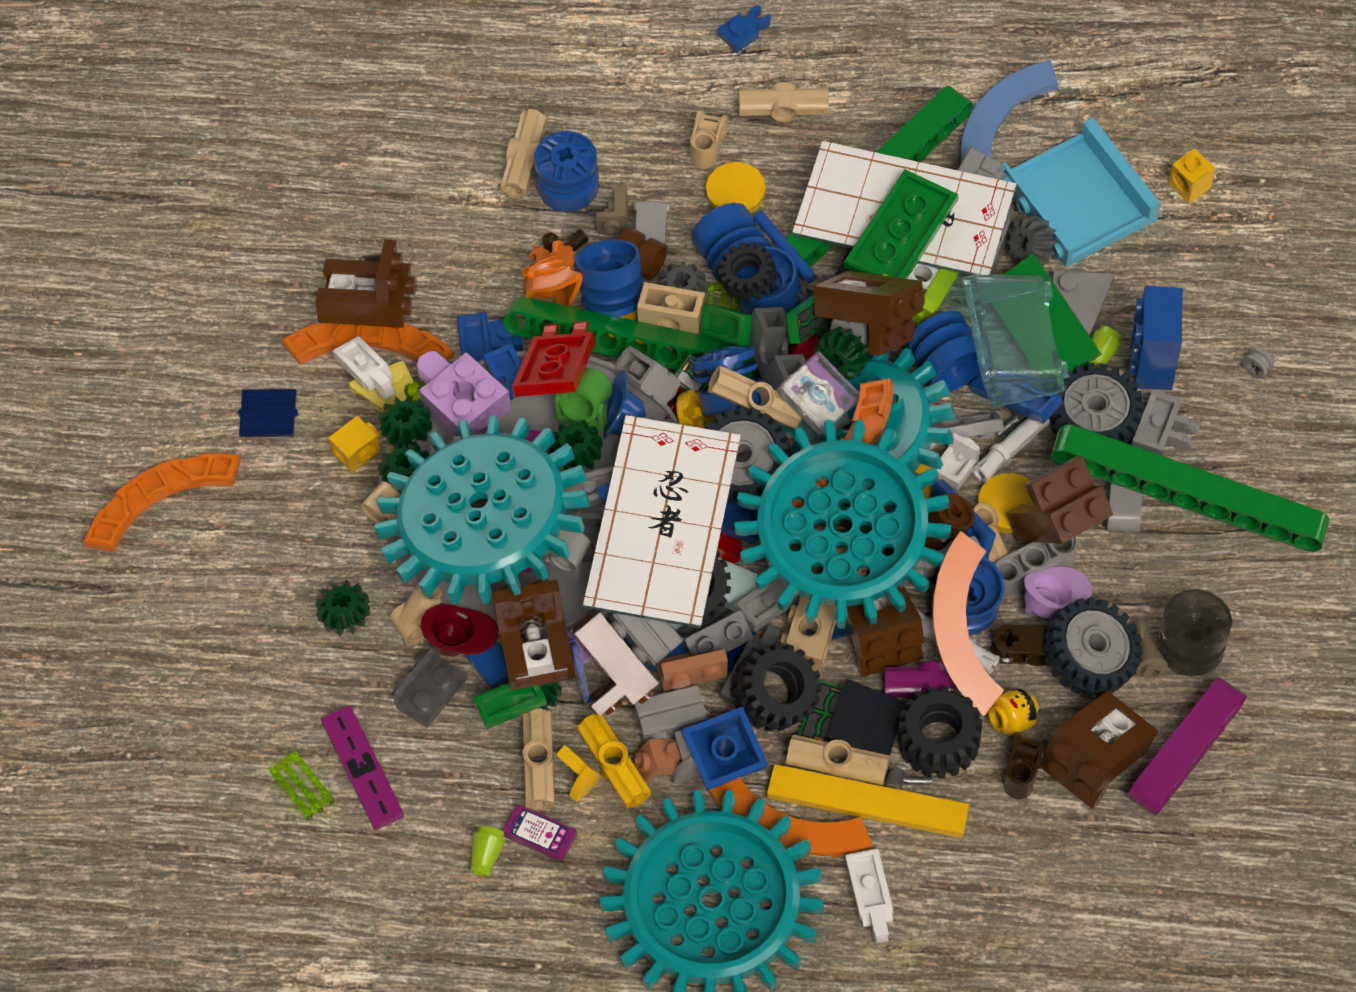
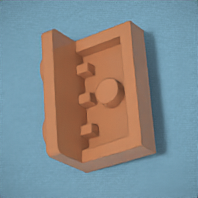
(689, 670)

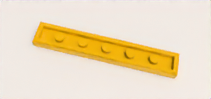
(868, 801)

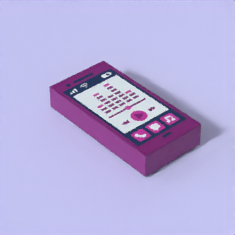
(539, 833)

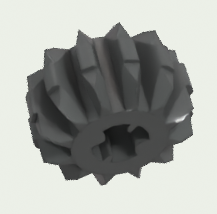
(1029, 237)
(684, 278)

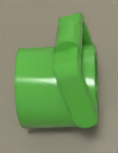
(587, 401)

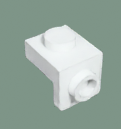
(958, 461)

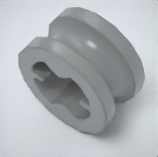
(1258, 362)

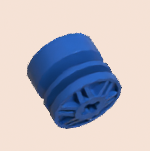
(566, 171)
(722, 230)
(610, 277)
(786, 286)
(950, 348)
(732, 359)
(986, 596)

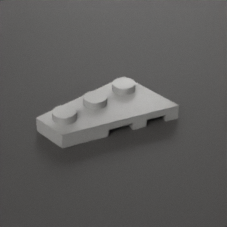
(1084, 293)

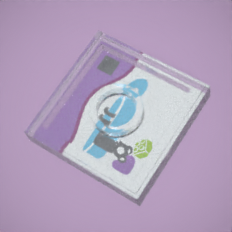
(818, 392)

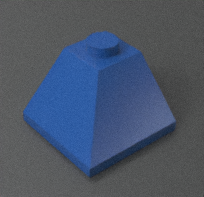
(724, 748)

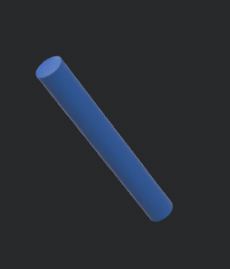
(782, 243)

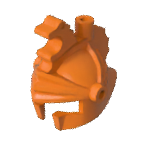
(552, 274)

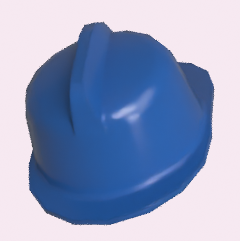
(621, 404)

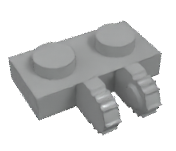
(1158, 422)

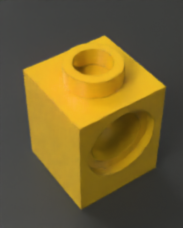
(1191, 175)
(355, 443)

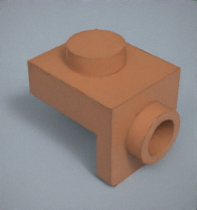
(657, 758)

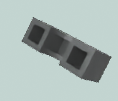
(770, 343)

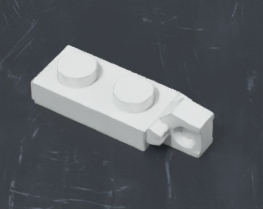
(365, 366)
(870, 892)

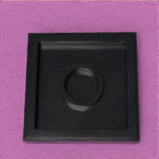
(865, 718)

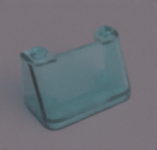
(1014, 337)

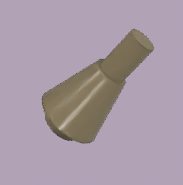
(1152, 661)

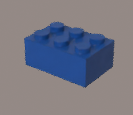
(1156, 337)

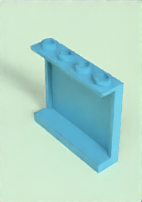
(1084, 194)

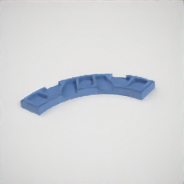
(1000, 100)

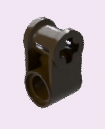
(1023, 644)
(1024, 760)

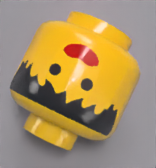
(1013, 712)

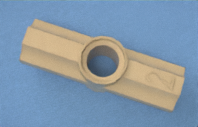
(783, 101)
(521, 153)
(739, 391)
(816, 756)
(538, 776)

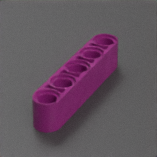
(1187, 746)

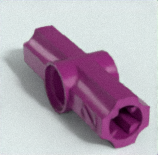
(910, 680)

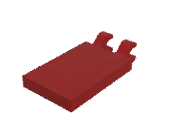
(555, 361)

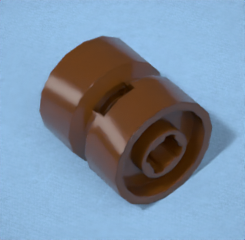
(651, 251)
(958, 515)

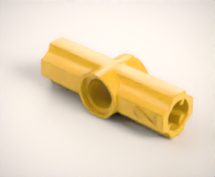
(623, 775)

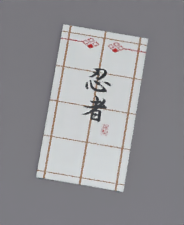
(854, 182)
(662, 521)

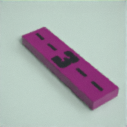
(362, 768)

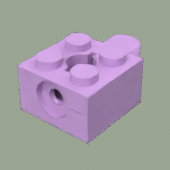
(451, 391)

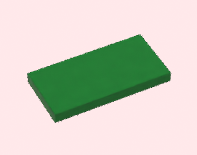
(902, 227)
(1069, 334)

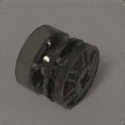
(1194, 632)

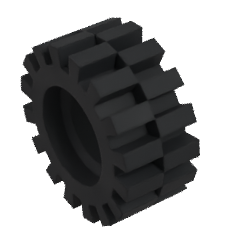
(751, 286)

